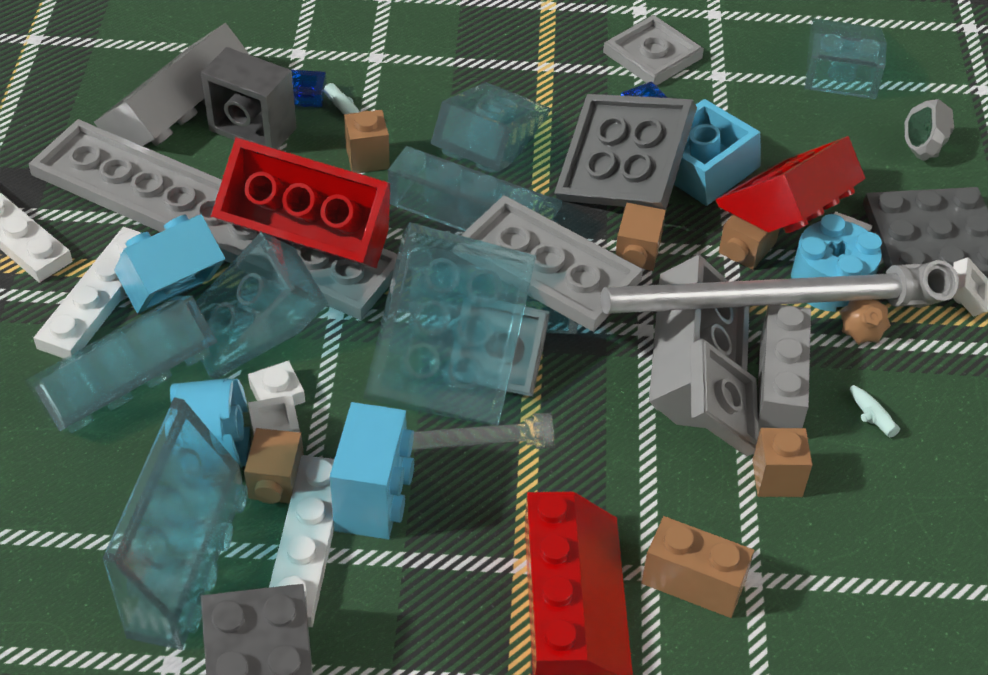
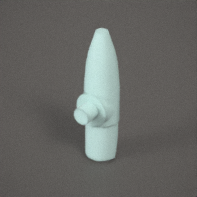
(340, 100)
(874, 412)

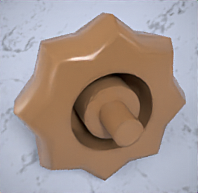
(865, 320)

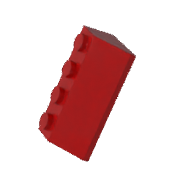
(797, 188)
(304, 202)
(575, 587)

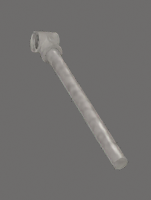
(900, 286)

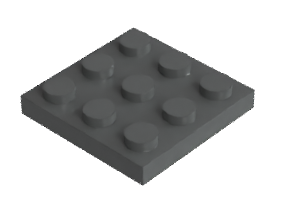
(626, 150)
(930, 226)

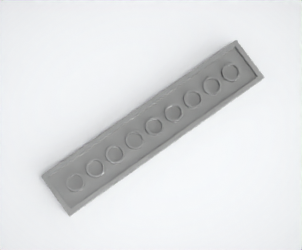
(158, 189)

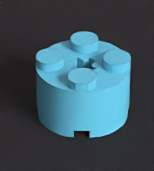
(836, 249)
(220, 408)

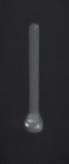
(534, 431)

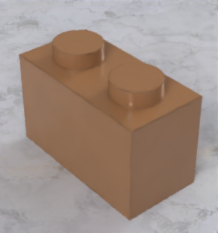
(697, 566)

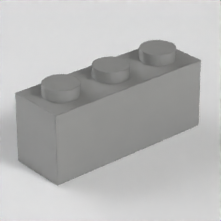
(784, 367)

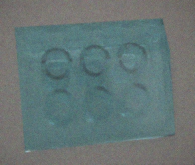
(450, 326)
(174, 531)

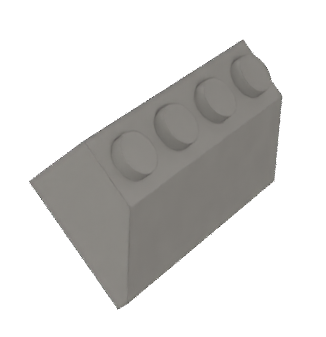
(169, 93)
(676, 329)

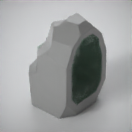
(928, 128)

